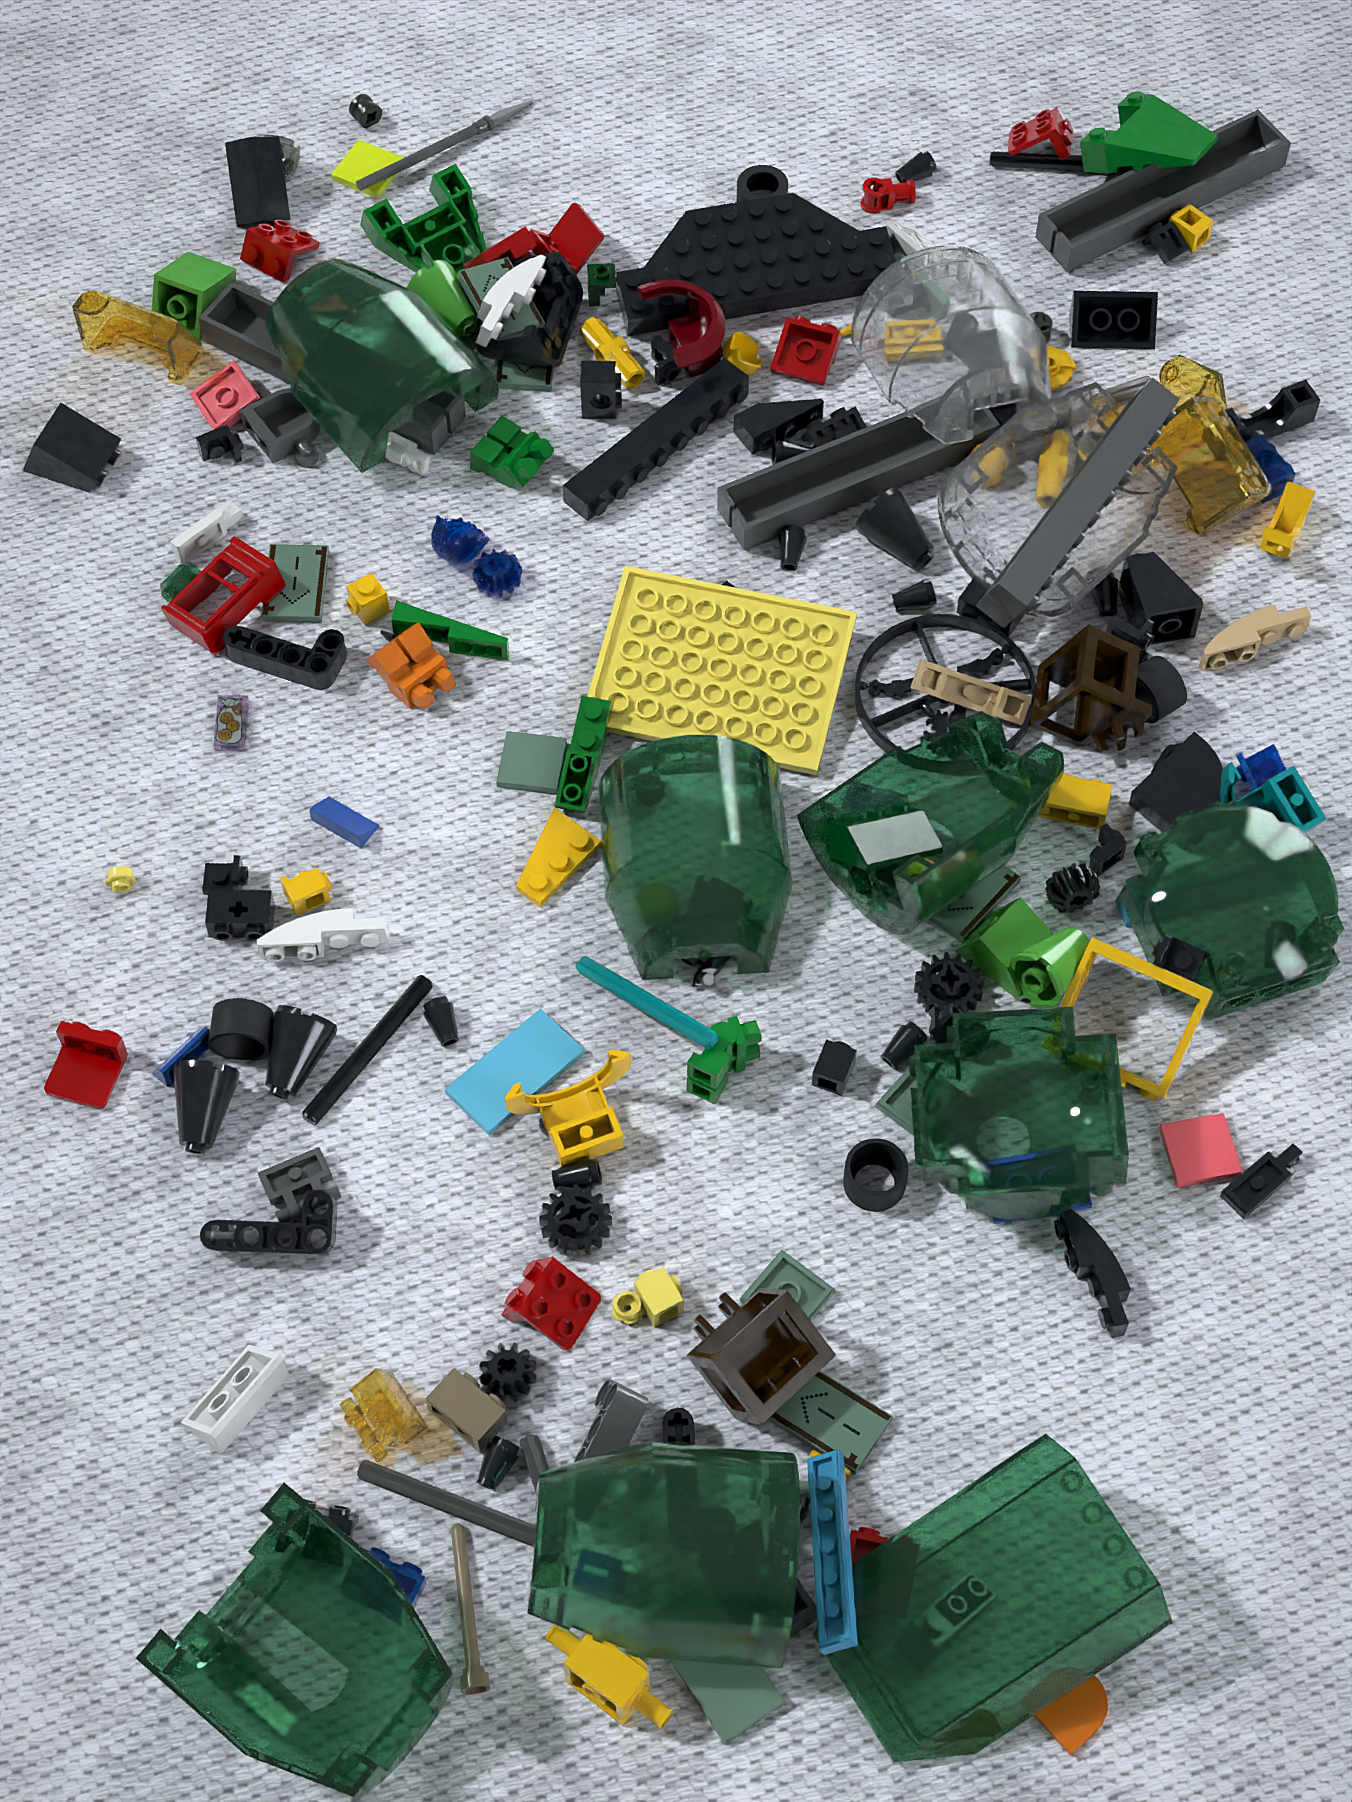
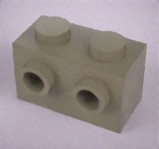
(467, 1409)

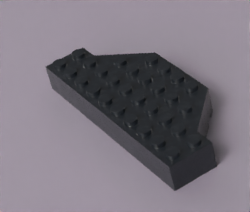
(755, 261)

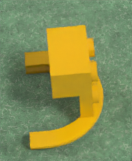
(579, 1115)

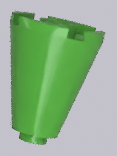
(445, 293)
(1047, 967)

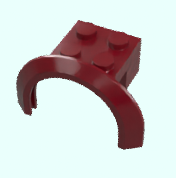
(696, 335)

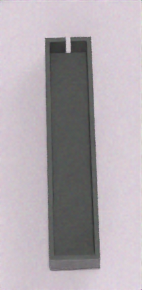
(1142, 198)
(239, 327)
(840, 475)
(1079, 504)

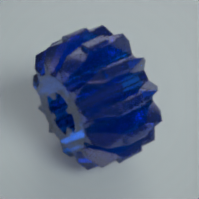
(497, 572)

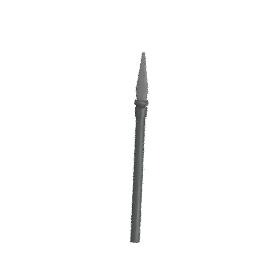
(481, 126)

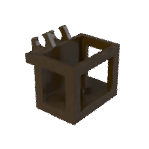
(1104, 678)
(758, 1354)

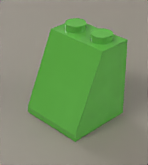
(189, 288)
(1000, 938)

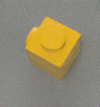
(367, 599)

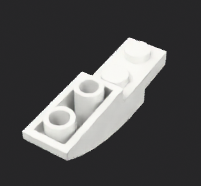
(507, 295)
(308, 935)

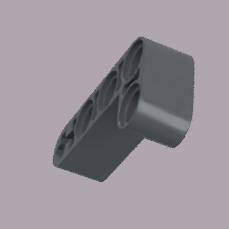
(616, 1420)

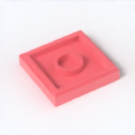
(224, 396)
(1200, 1150)

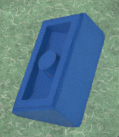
(343, 821)
(191, 1049)

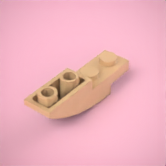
(1243, 637)

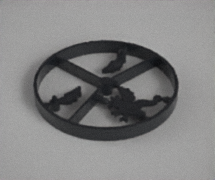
(977, 668)

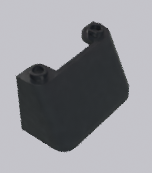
(558, 304)

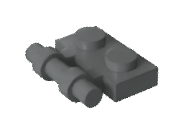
(294, 1177)

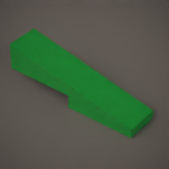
(460, 636)

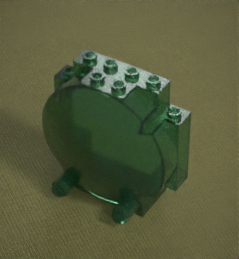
(1243, 893)
(1015, 1089)

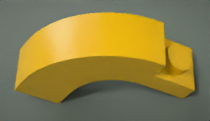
(1288, 520)

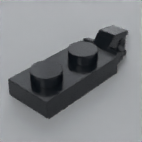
(1261, 1180)

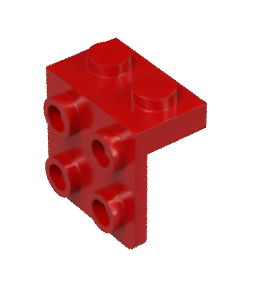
(1044, 125)
(573, 236)
(274, 248)
(86, 1065)
(552, 1301)

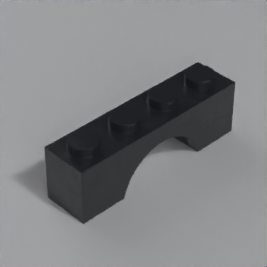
(1288, 410)

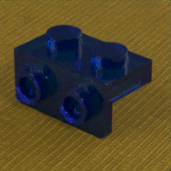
(1260, 766)

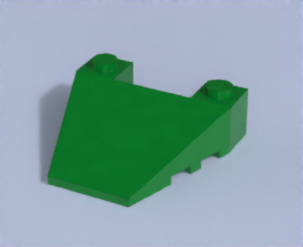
(1147, 135)
(442, 233)

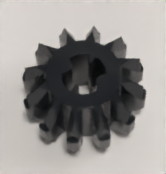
(1072, 888)
(508, 1383)

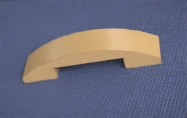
(971, 692)

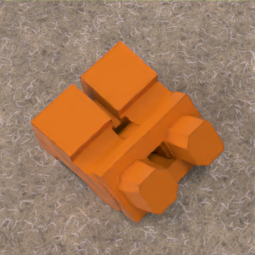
(419, 679)

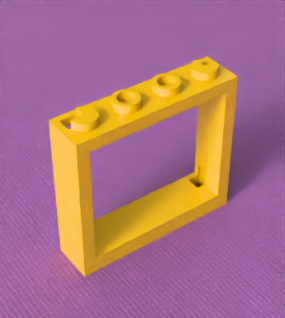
(1147, 1088)

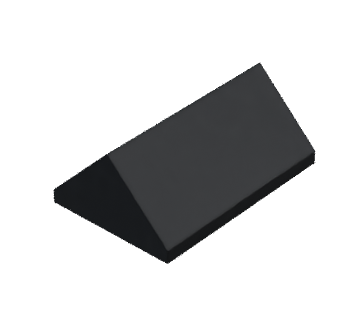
(257, 180)
(1113, 319)

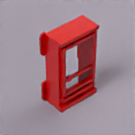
(262, 586)

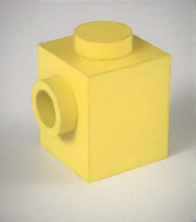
(659, 1295)

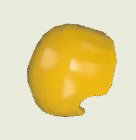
(742, 353)

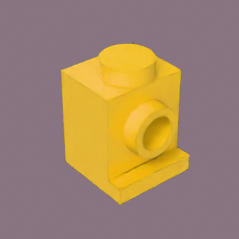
(1193, 226)
(306, 890)

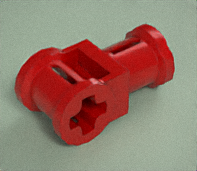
(886, 194)

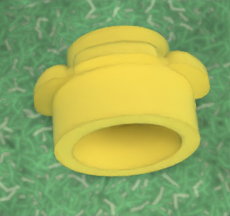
(120, 878)
(625, 1299)

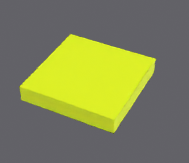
(362, 161)

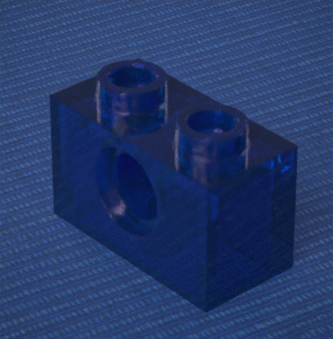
(1272, 464)

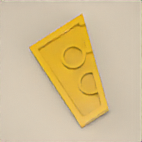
(556, 857)

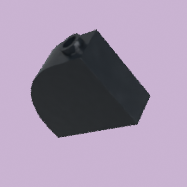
(1181, 783)

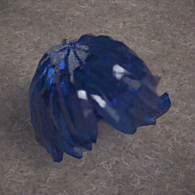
(457, 540)

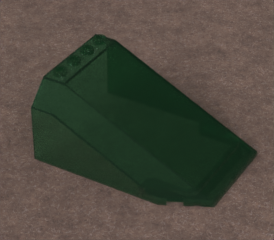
(994, 1607)

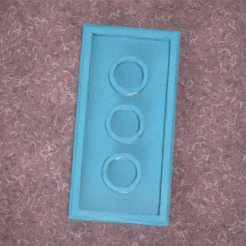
(529, 1055)

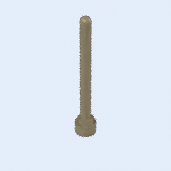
(474, 1677)

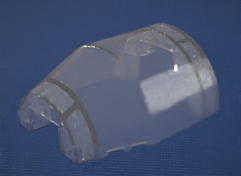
(950, 340)
(1018, 473)

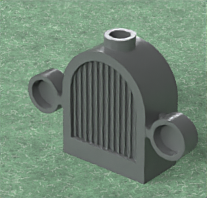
(282, 427)

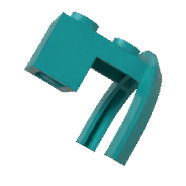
(1282, 795)

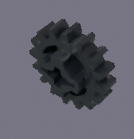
(962, 979)
(586, 1210)

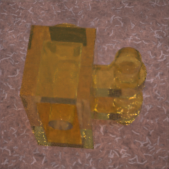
(387, 1408)

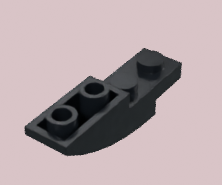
(1093, 1258)

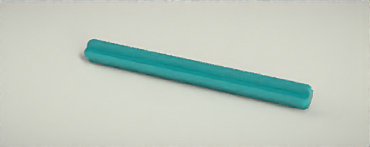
(647, 1002)

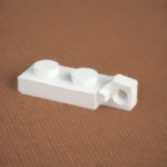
(406, 454)
(205, 532)

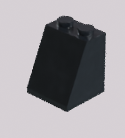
(73, 450)
(1158, 594)

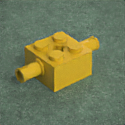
(609, 1677)

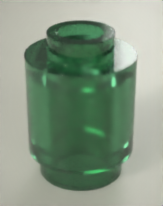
(178, 580)

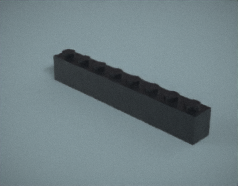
(656, 439)

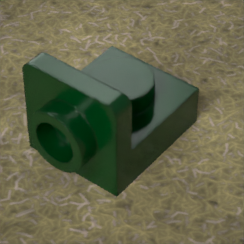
(598, 278)

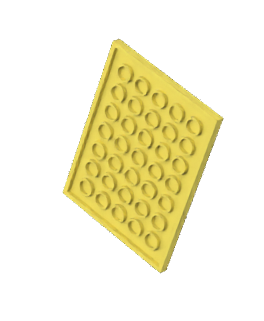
(722, 664)

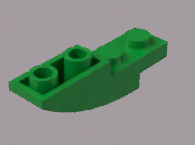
(584, 755)

